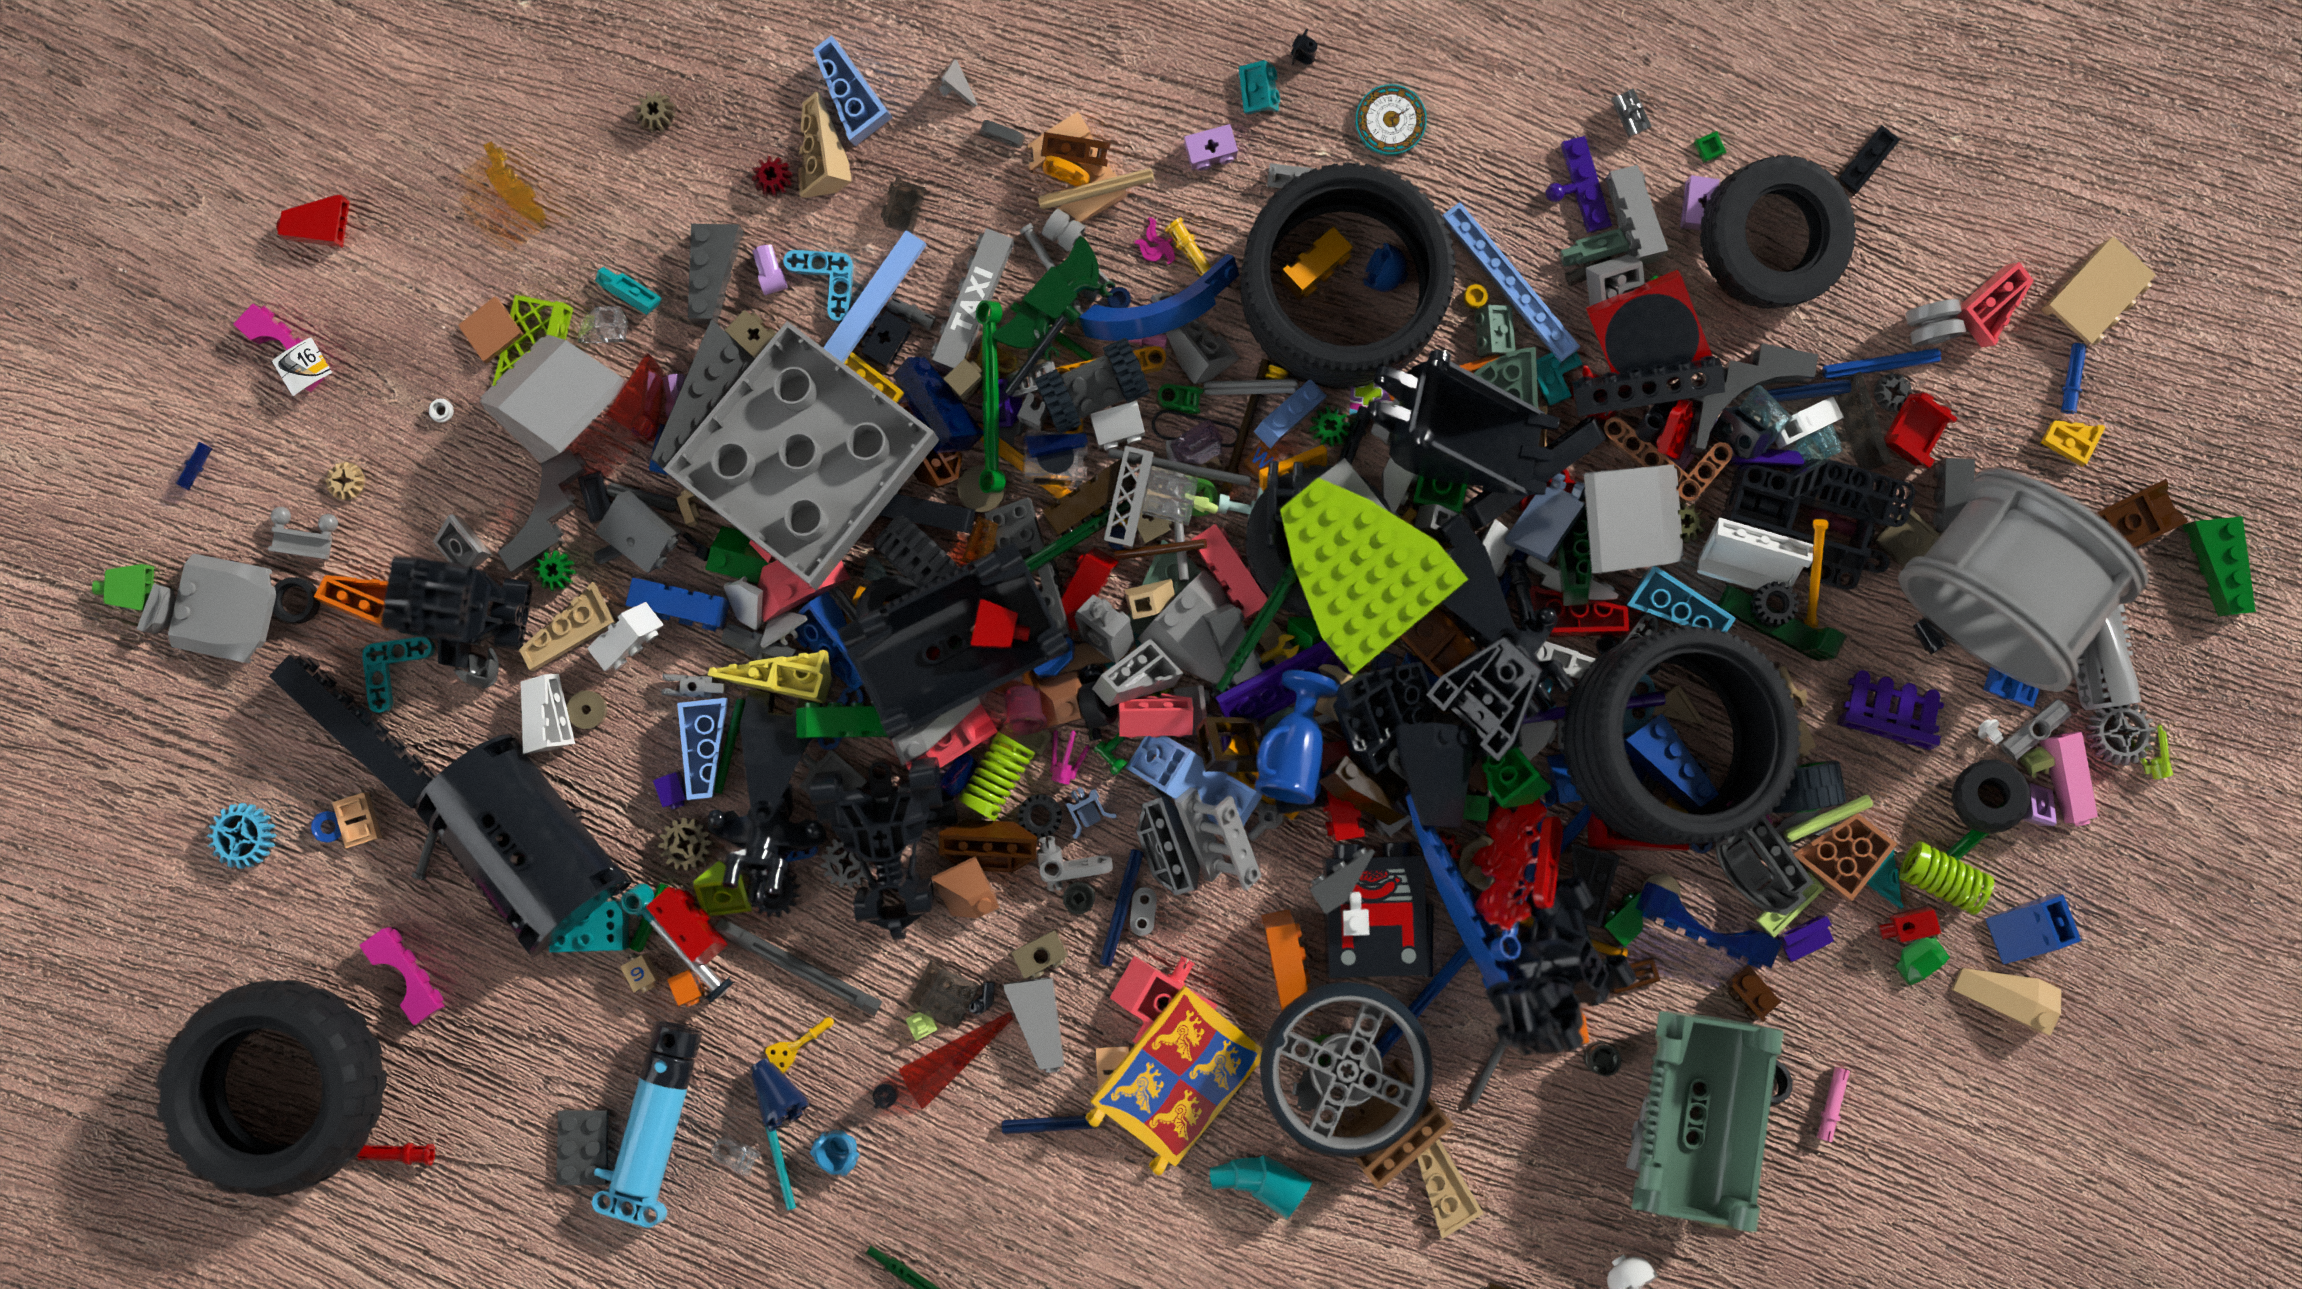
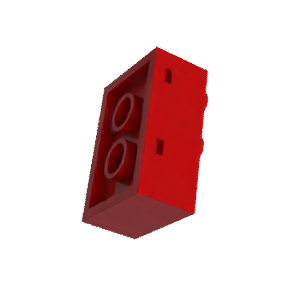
(687, 925)

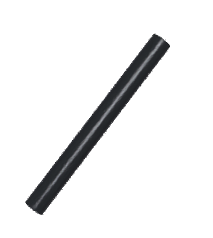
(1036, 355)

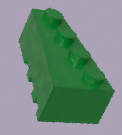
(838, 721)

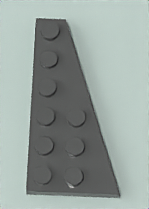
(711, 375)

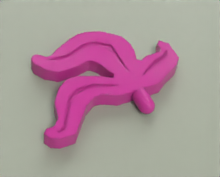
(1155, 253)

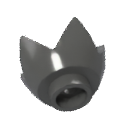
(480, 672)

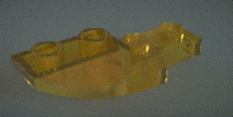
(511, 189)

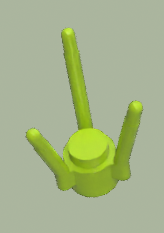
(2160, 766)

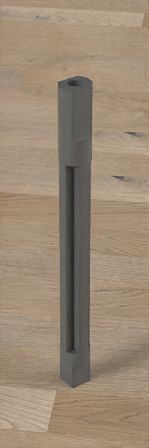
(798, 967)

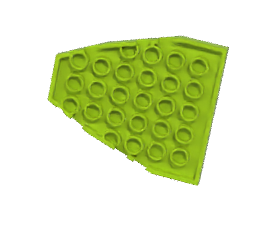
(1363, 570)

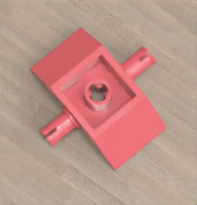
(1144, 985)

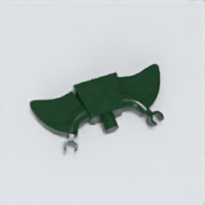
(1052, 297)

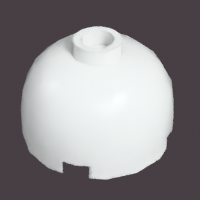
(1630, 1273)

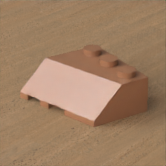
(1846, 855)

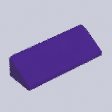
(1771, 458)

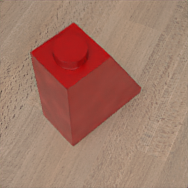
(316, 222)

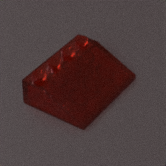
(640, 401)

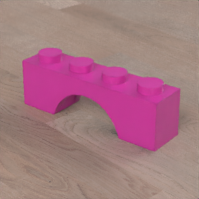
(260, 327)
(420, 998)

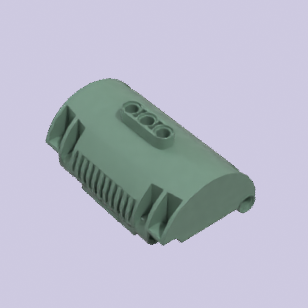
(1721, 1169)

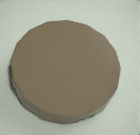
(973, 496)

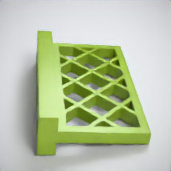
(557, 324)

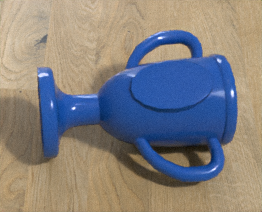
(1292, 751)

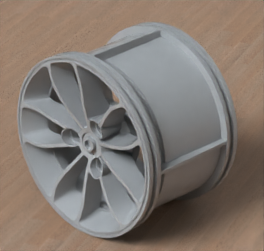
(2024, 578)

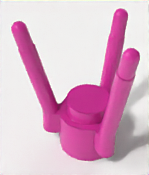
(1062, 771)

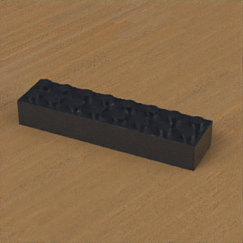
(353, 727)

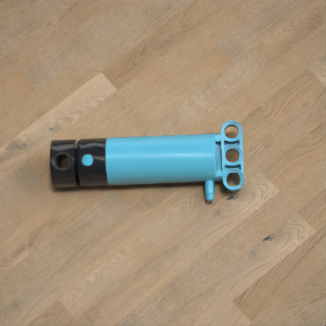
(651, 1126)

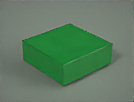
(1710, 147)

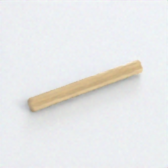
(1096, 188)

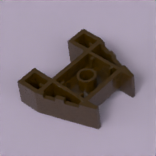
(1366, 790)

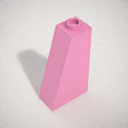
(2071, 777)

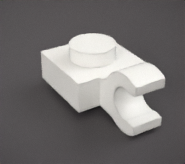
(1356, 919)

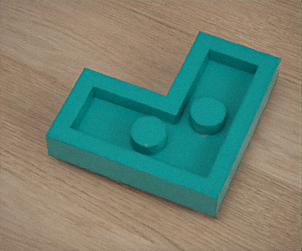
(1550, 377)

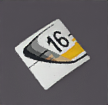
(301, 366)

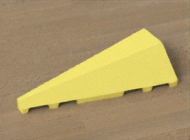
(797, 676)

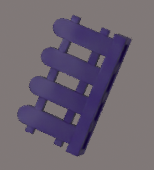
(1878, 724)

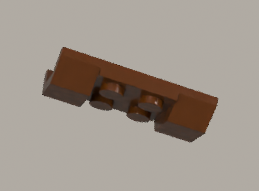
(2143, 515)
(1437, 642)

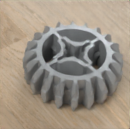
(2121, 742)

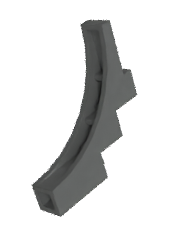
(1767, 366)
(553, 502)

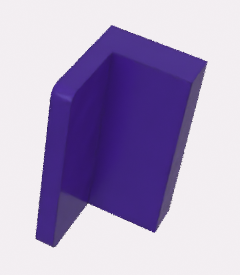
(1806, 937)

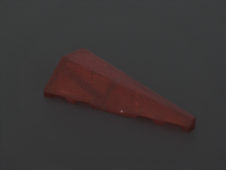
(935, 1070)

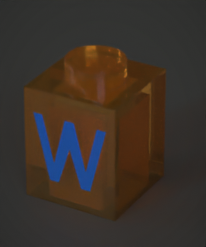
(1260, 458)

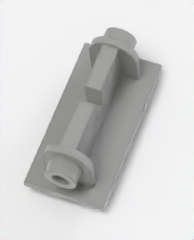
(1282, 174)

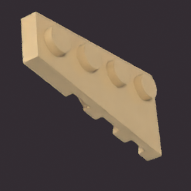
(575, 625)

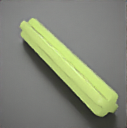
(1827, 818)

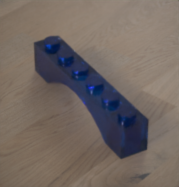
(1666, 905)

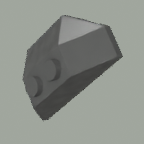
(1167, 846)

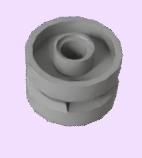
(1935, 322)

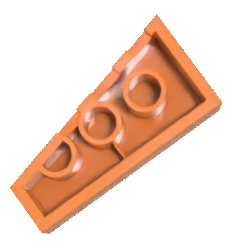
(1286, 956)

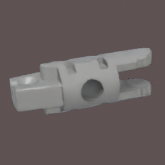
(704, 686)

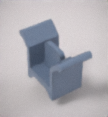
(1086, 810)

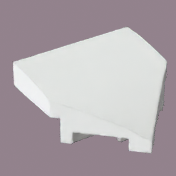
(745, 602)

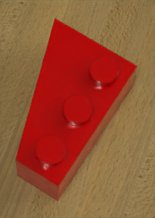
(1088, 580)

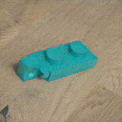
(628, 290)

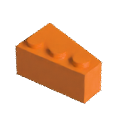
(355, 597)

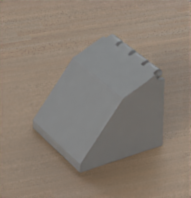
(551, 396)
(1633, 518)

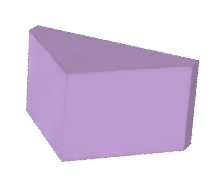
(2041, 807)

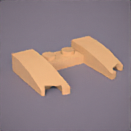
(1086, 208)

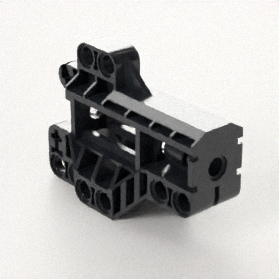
(1794, 487)

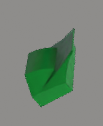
(1921, 959)

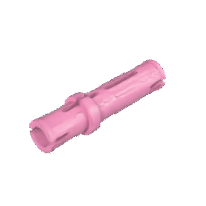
(1833, 1103)

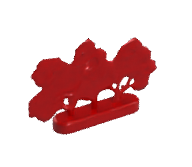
(1508, 858)

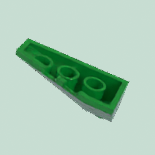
(1514, 779)

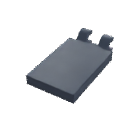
(1547, 520)

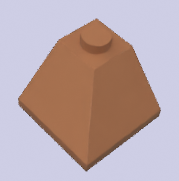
(1061, 699)
(966, 890)

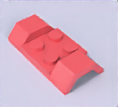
(963, 737)

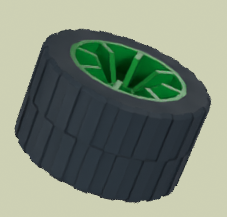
(1813, 788)

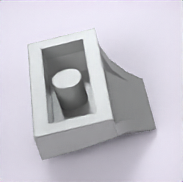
(157, 610)

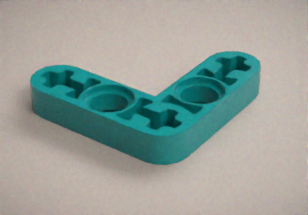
(382, 665)

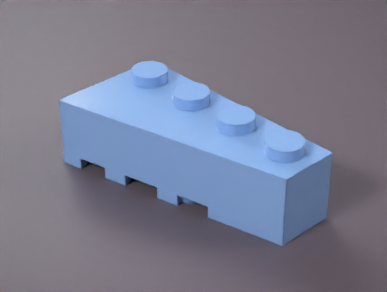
(854, 98)
(701, 742)

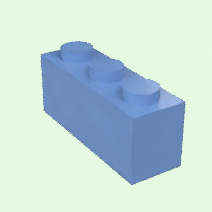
(1290, 413)

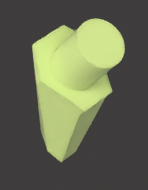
(1203, 504)

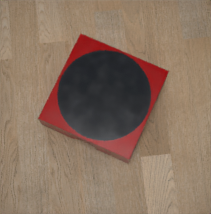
(1649, 327)

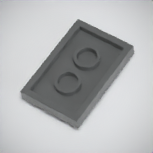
(582, 1146)

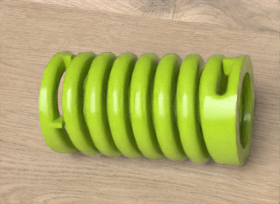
(996, 776)
(1946, 877)

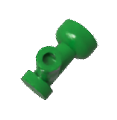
(1105, 750)

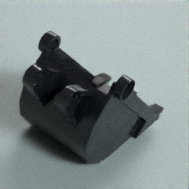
(1461, 427)

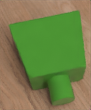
(126, 586)

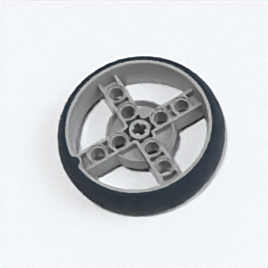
(1318, 1133)

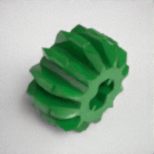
(1329, 418)
(547, 576)

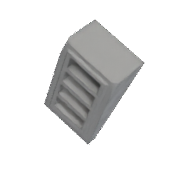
(1023, 389)

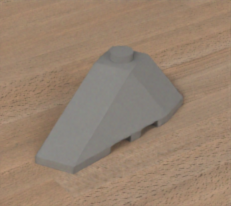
(1198, 350)

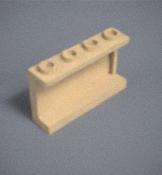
(2100, 291)

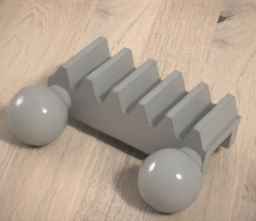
(301, 542)

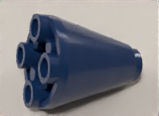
(776, 1095)

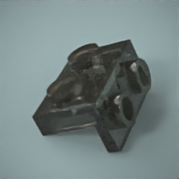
(903, 205)

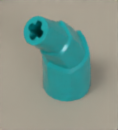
(1266, 1180)

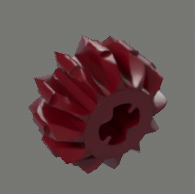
(774, 185)

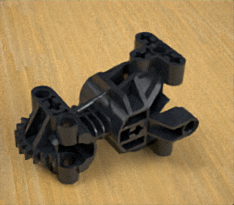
(452, 606)
(879, 831)
(1555, 976)

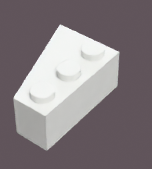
(625, 637)
(544, 715)

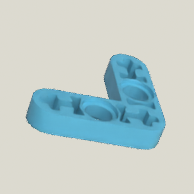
(836, 275)

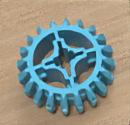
(232, 854)

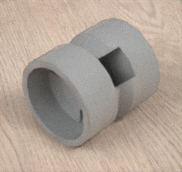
(1062, 229)

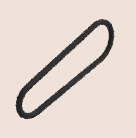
(1193, 417)

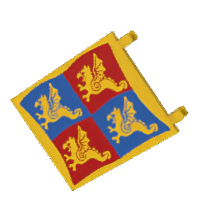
(1177, 1078)

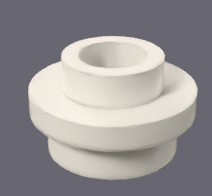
(436, 405)

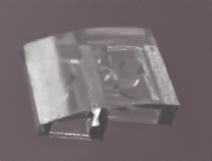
(1170, 495)

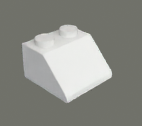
(1118, 425)
(1494, 541)

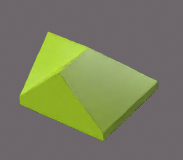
(718, 899)

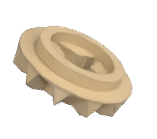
(351, 489)

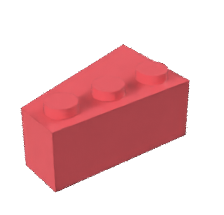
(1156, 716)

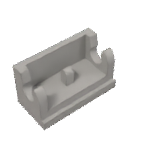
(1031, 415)

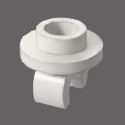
(1989, 729)

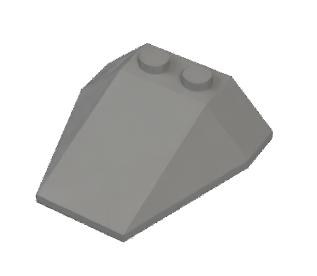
(1183, 631)

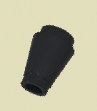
(1929, 636)

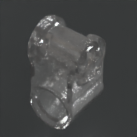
(737, 1155)

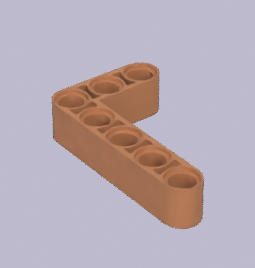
(1645, 448)

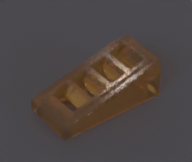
(972, 549)

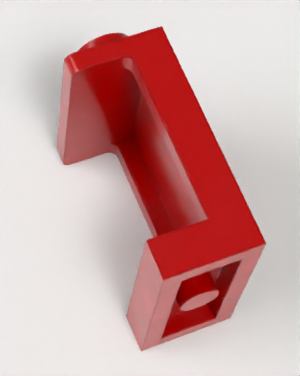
(1918, 429)

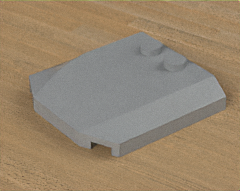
(222, 608)

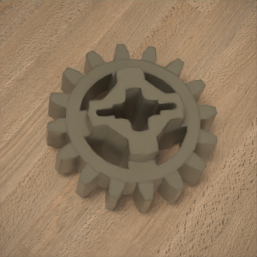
(690, 853)

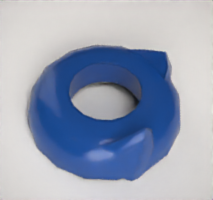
(316, 827)

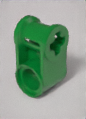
(1182, 398)

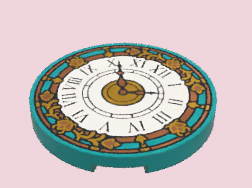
(1390, 120)

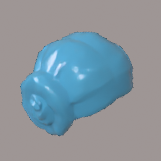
(835, 1152)

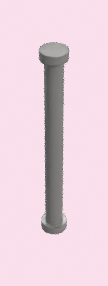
(1044, 257)

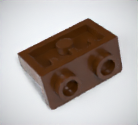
(1753, 993)

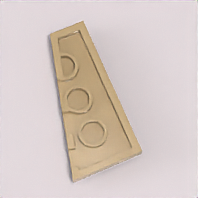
(1447, 1190)

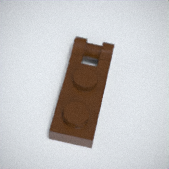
(1074, 149)

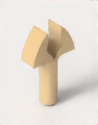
(1800, 694)

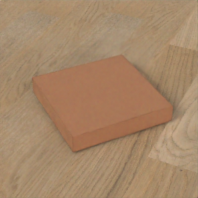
(490, 329)

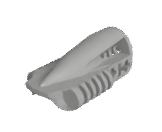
(2109, 653)

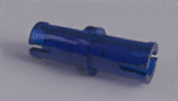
(194, 465)

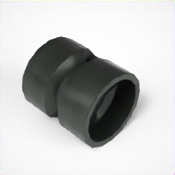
(1079, 897)
(1602, 1058)

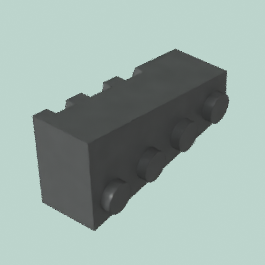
(711, 262)

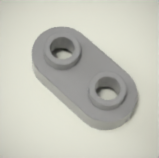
(1143, 911)

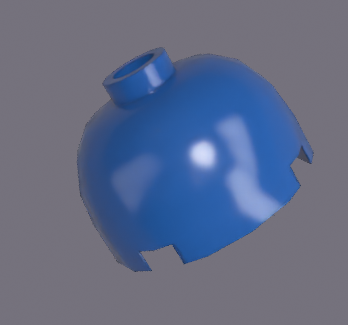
(1386, 269)

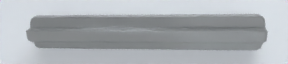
(1250, 387)

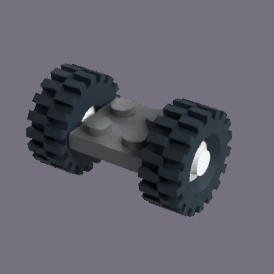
(1092, 386)

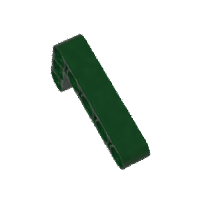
(1816, 644)

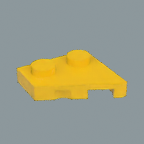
(2073, 440)

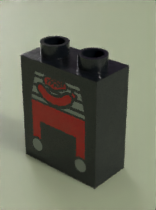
(1396, 906)

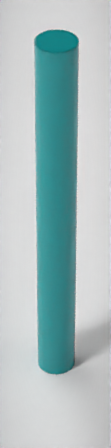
(781, 1169)

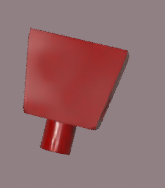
(997, 627)
(1921, 922)

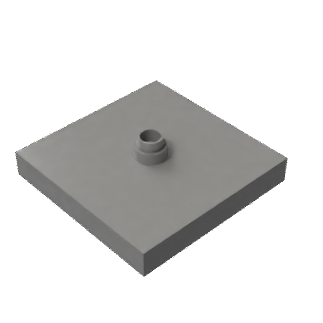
(801, 455)

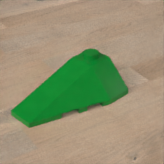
(734, 556)

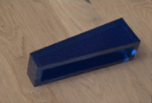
(1050, 444)

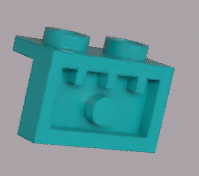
(1259, 87)

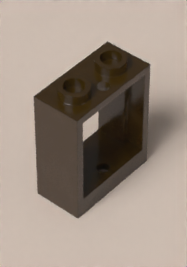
(1211, 748)

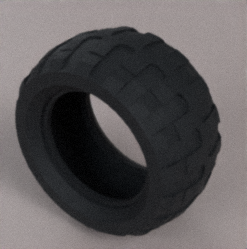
(197, 1104)

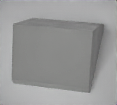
(460, 543)

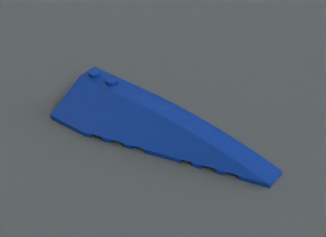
(1460, 903)

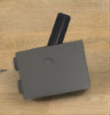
(636, 532)

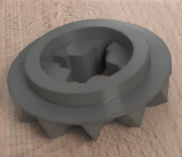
(1883, 395)

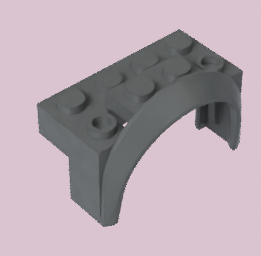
(1749, 873)

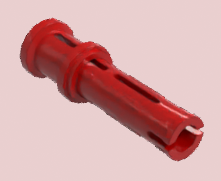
(406, 1154)

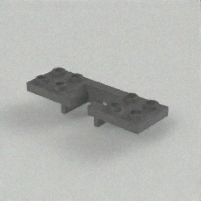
(1020, 525)

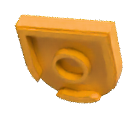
(1065, 171)

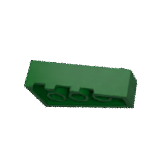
(2224, 563)

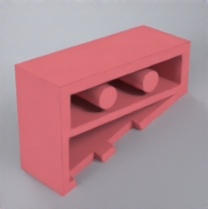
(1994, 302)

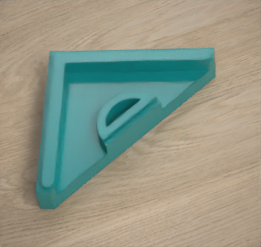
(1886, 881)

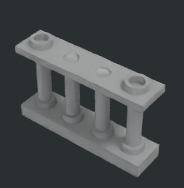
(1204, 843)

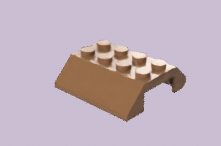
(1376, 1112)

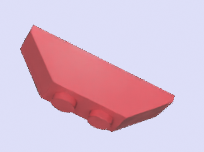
(786, 590)

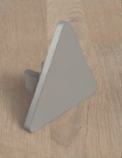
(955, 80)
(780, 627)

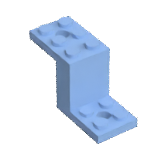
(1179, 768)

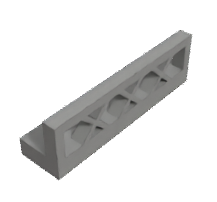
(1136, 504)

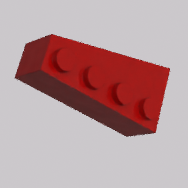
(1588, 619)
(1342, 815)

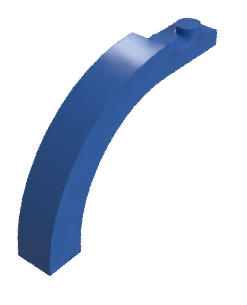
(1164, 315)

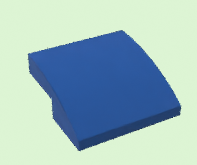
(2010, 689)

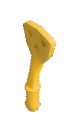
(792, 1047)

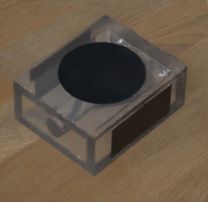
(1056, 469)

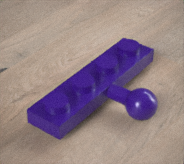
(1584, 185)

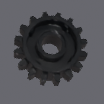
(784, 900)

